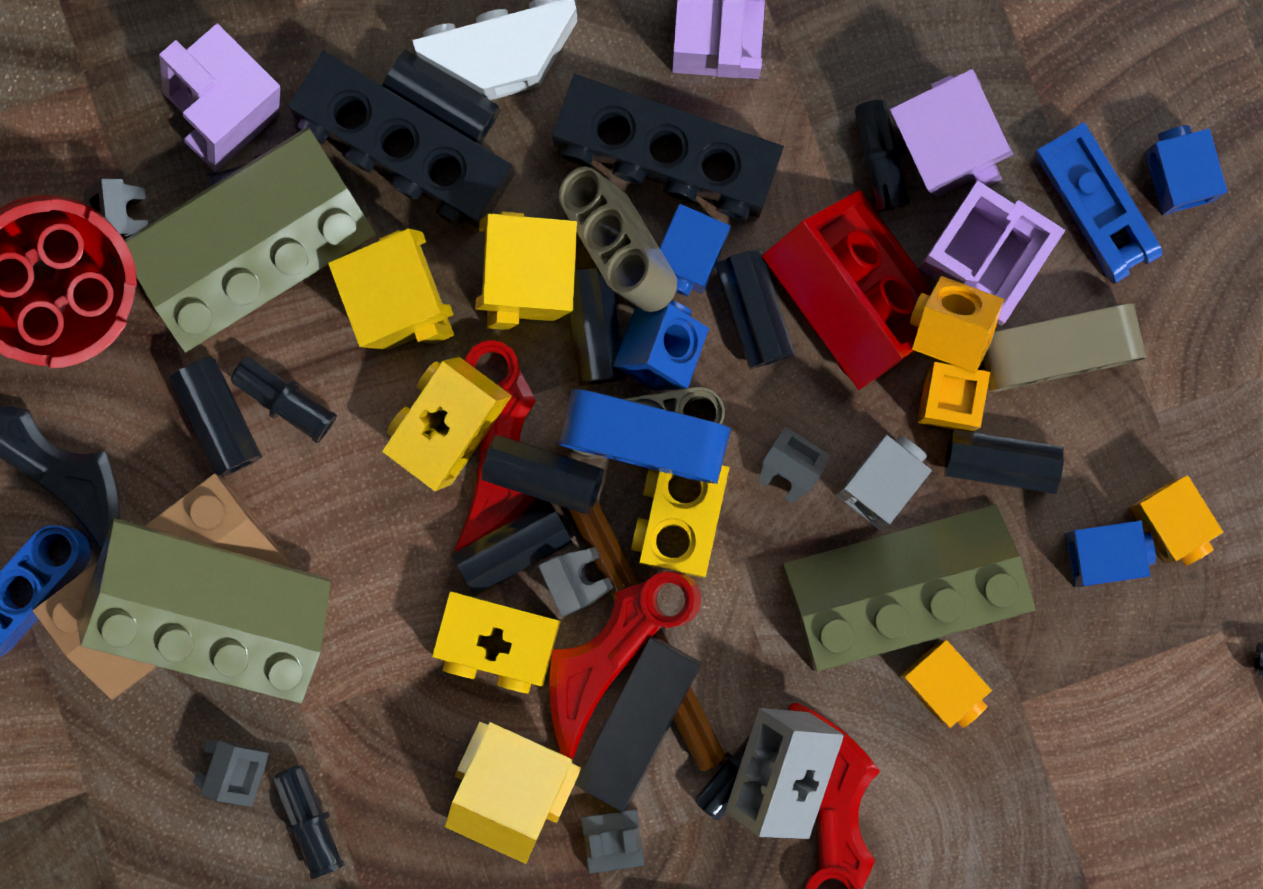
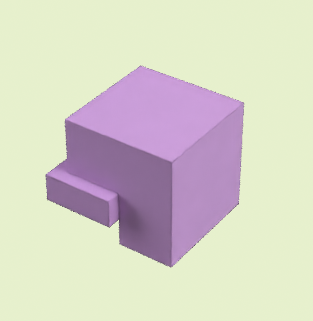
(719, 38)
(219, 94)
(953, 134)
(993, 246)

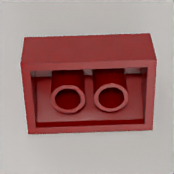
(852, 286)

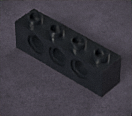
(336, 86)
(594, 104)

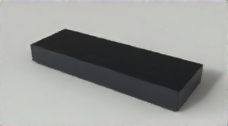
(638, 723)

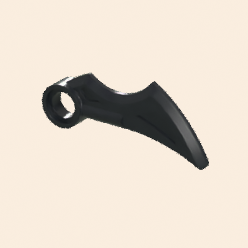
(77, 480)

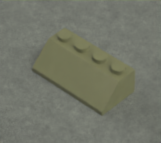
(247, 239)
(908, 587)
(205, 611)

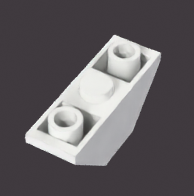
(502, 49)

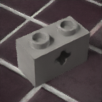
(885, 480)
(784, 773)

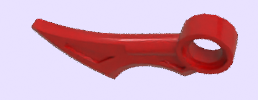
(492, 504)
(585, 672)
(840, 842)

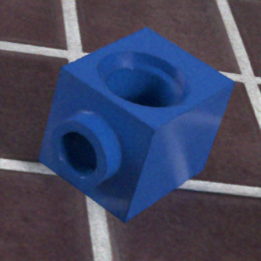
(1185, 169)
(693, 248)
(662, 347)
(1110, 553)

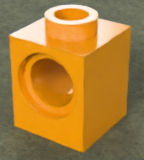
(956, 323)
(953, 397)
(1178, 521)
(947, 685)

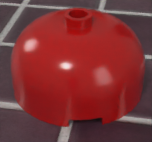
(83, 299)

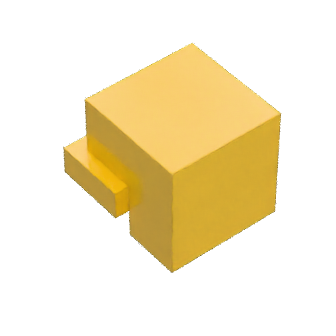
(526, 269)
(392, 293)
(509, 790)

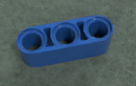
(644, 436)
(46, 579)

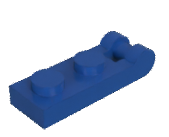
(1098, 201)

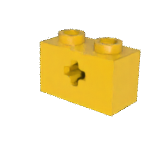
(472, 408)
(470, 618)

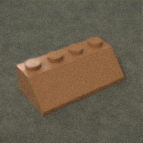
(207, 514)

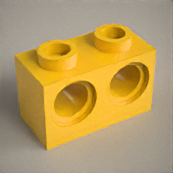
(695, 518)

